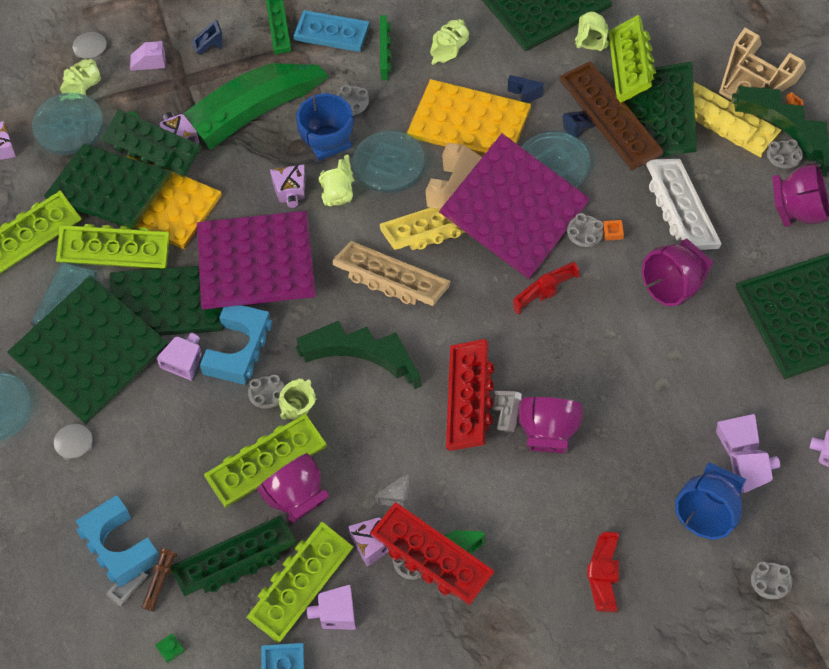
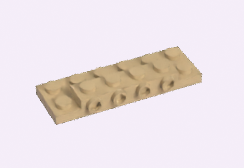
(390, 275)

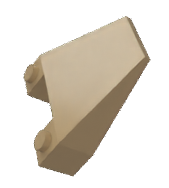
(750, 71)
(458, 160)

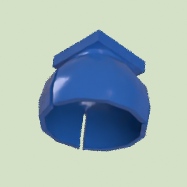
(326, 128)
(715, 502)

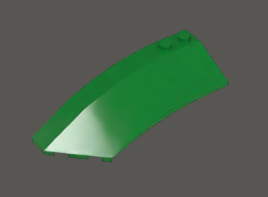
(249, 97)

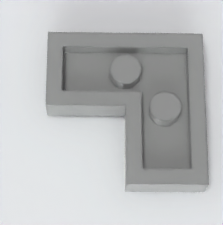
(506, 403)

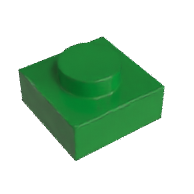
(169, 648)

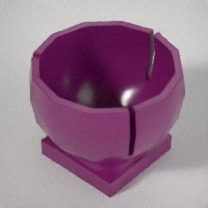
(802, 196)
(681, 270)
(549, 422)
(294, 488)

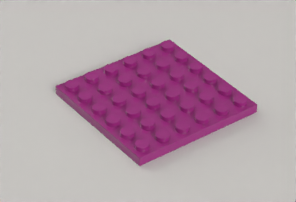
(514, 205)
(255, 260)

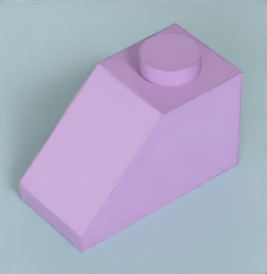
(148, 56)

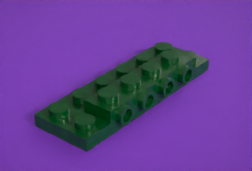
(151, 143)
(234, 557)

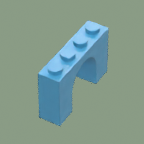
(239, 365)
(122, 565)

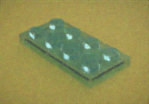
(64, 282)

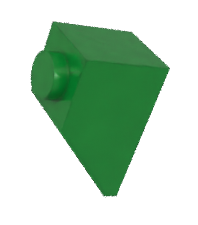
(467, 540)

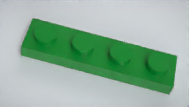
(278, 26)
(385, 53)

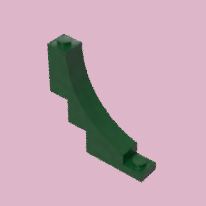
(767, 104)
(385, 352)

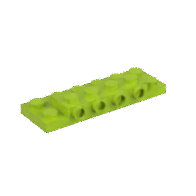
(631, 58)
(34, 229)
(113, 246)
(254, 464)
(299, 582)

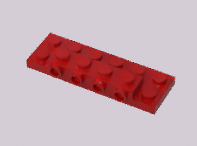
(469, 395)
(431, 554)

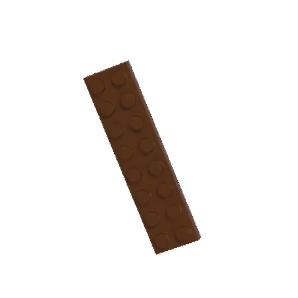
(610, 116)

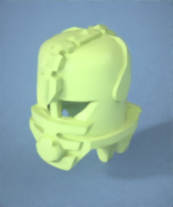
(590, 28)
(448, 41)
(80, 77)
(337, 184)
(296, 399)

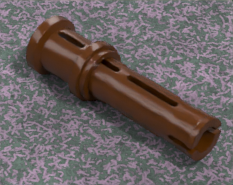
(161, 569)

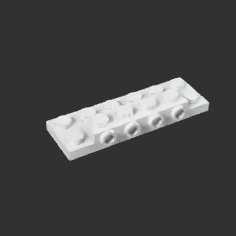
(681, 204)

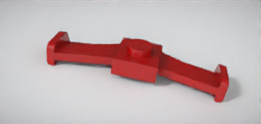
(545, 286)
(604, 571)

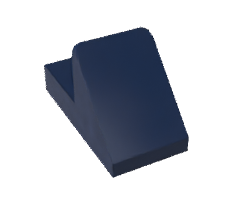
(209, 36)
(529, 89)
(575, 122)

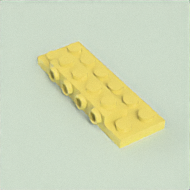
(739, 127)
(419, 229)

